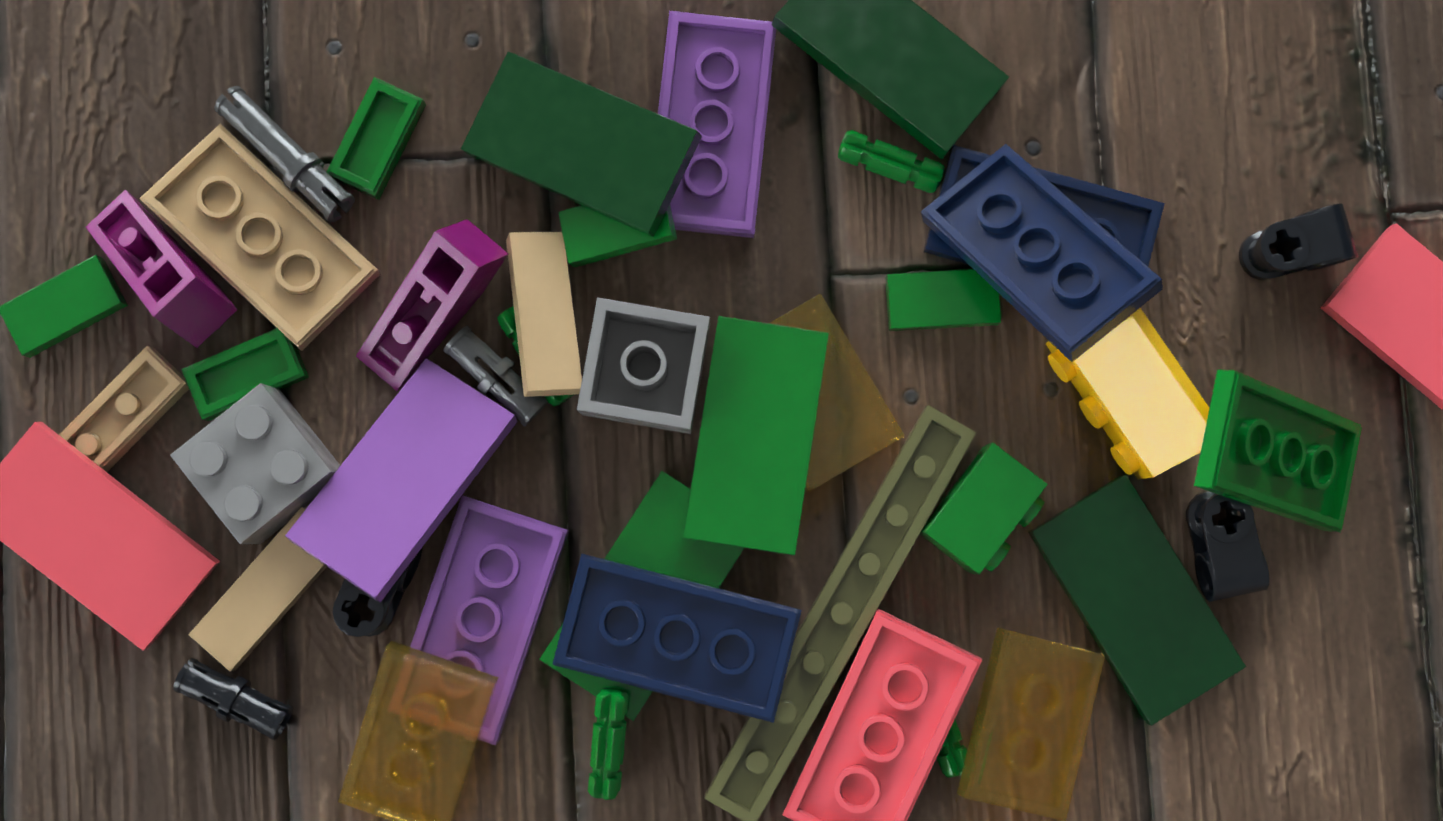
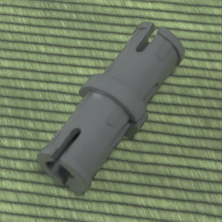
(467, 349)

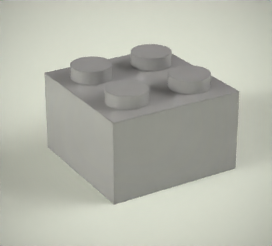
(644, 365)
(257, 464)

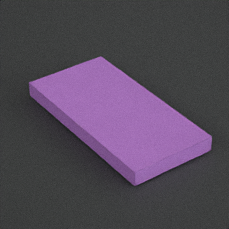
(720, 86)
(402, 479)
(490, 597)

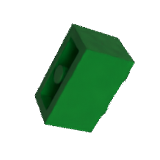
(984, 510)

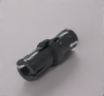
(233, 698)

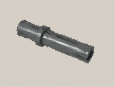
(300, 169)

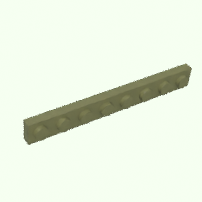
(842, 612)

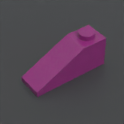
(160, 270)
(431, 301)

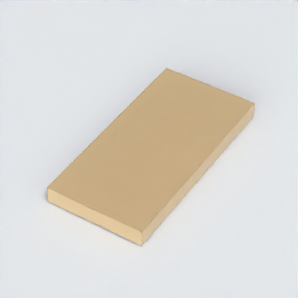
(260, 236)

